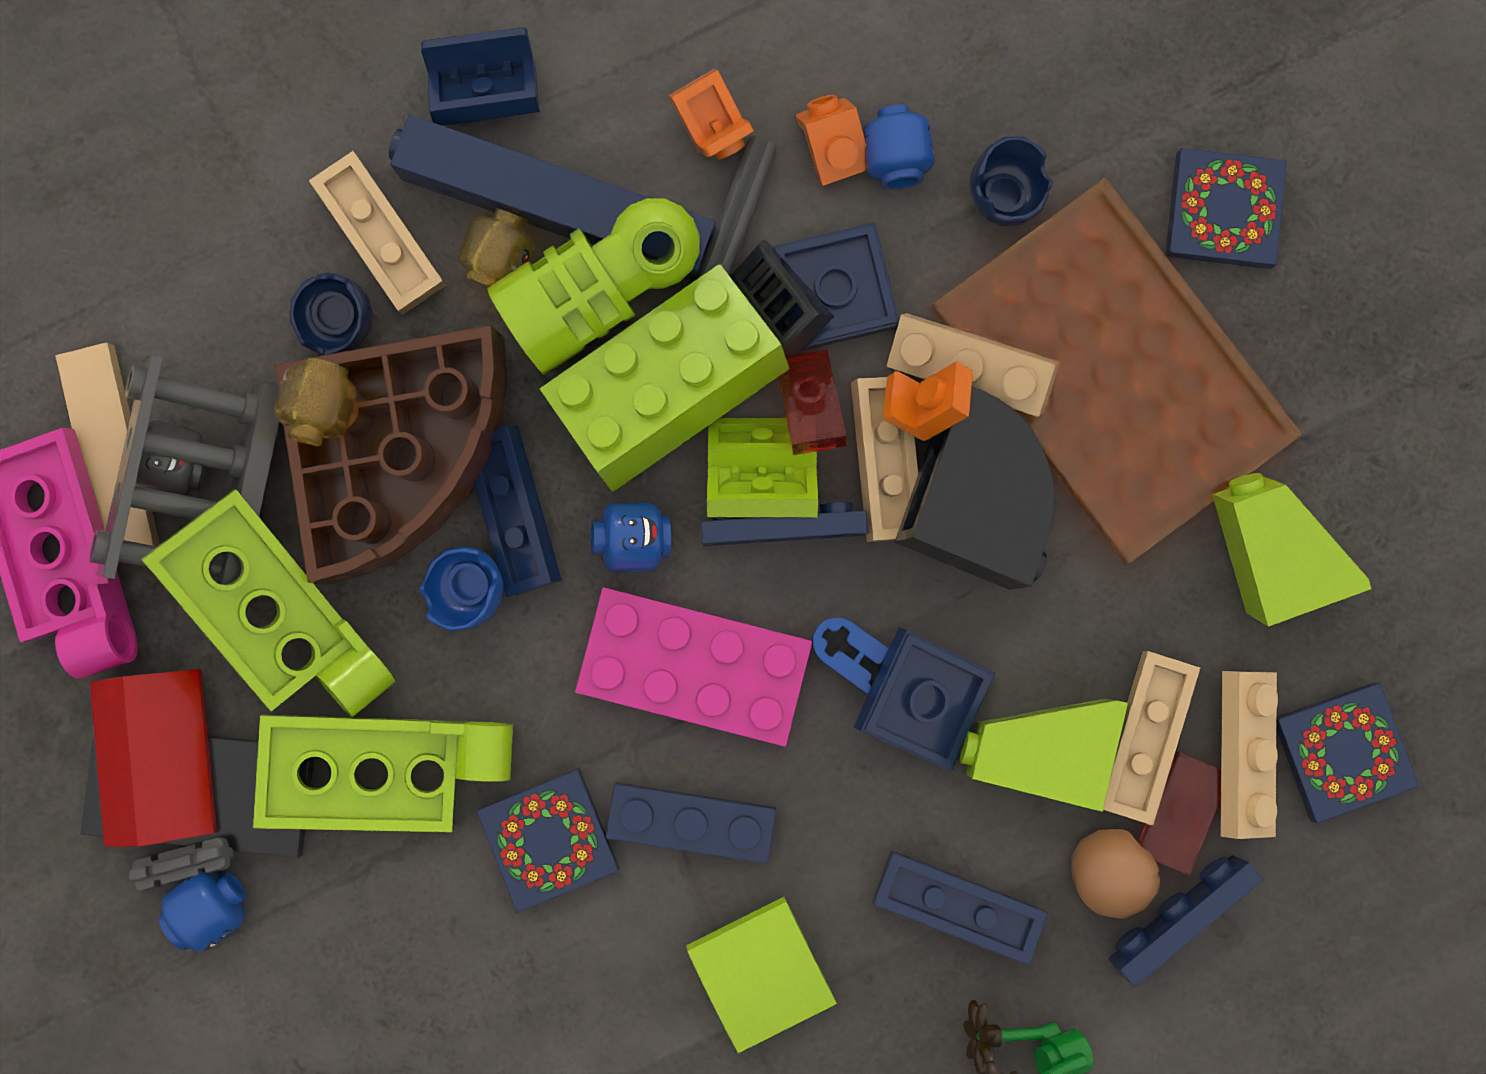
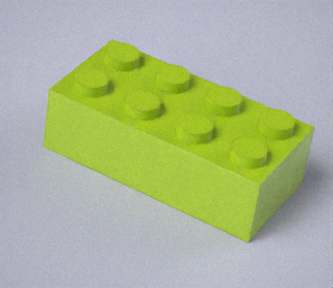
(666, 377)

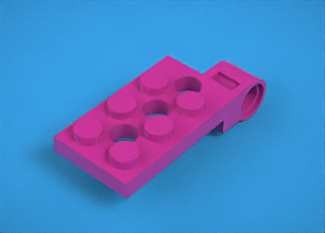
(99, 627)

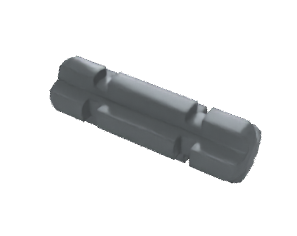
(181, 864)

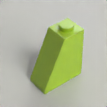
(1282, 552)
(1050, 752)

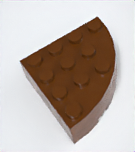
(407, 453)

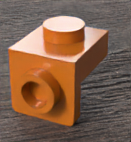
(711, 116)
(833, 138)

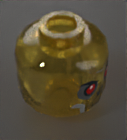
(495, 246)
(315, 401)

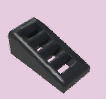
(807, 324)

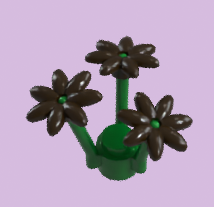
(1058, 1052)

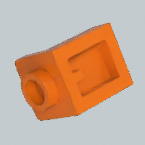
(931, 405)

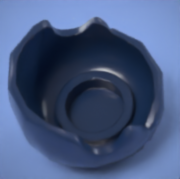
(1010, 181)
(330, 314)

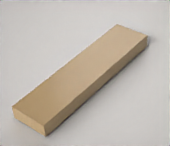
(101, 421)

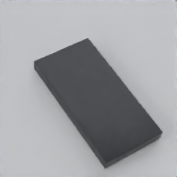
(234, 799)

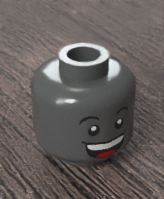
(168, 473)

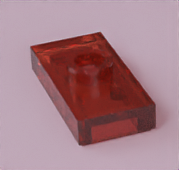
(811, 403)
(1183, 813)

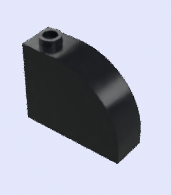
(983, 497)

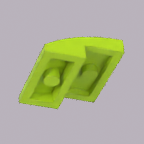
(756, 471)
(760, 974)

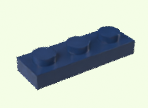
(515, 516)
(835, 521)
(691, 822)
(960, 907)
(1183, 918)

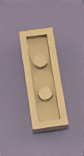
(377, 233)
(1001, 370)
(885, 461)
(1150, 735)
(1248, 754)

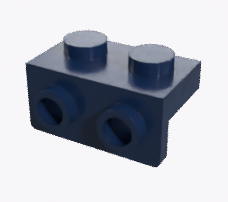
(480, 76)

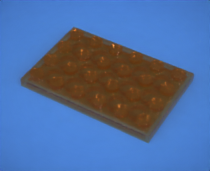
(1147, 386)

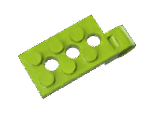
(338, 654)
(460, 747)

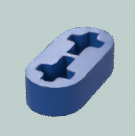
(840, 662)

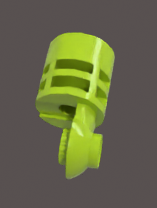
(588, 288)

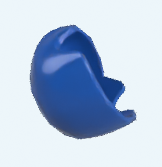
(462, 588)

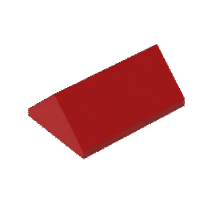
(153, 758)

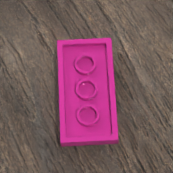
(694, 666)

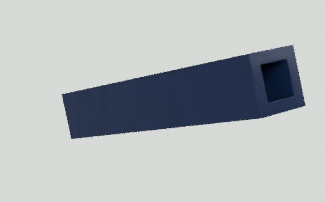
(521, 185)

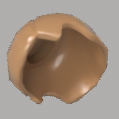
(1114, 873)

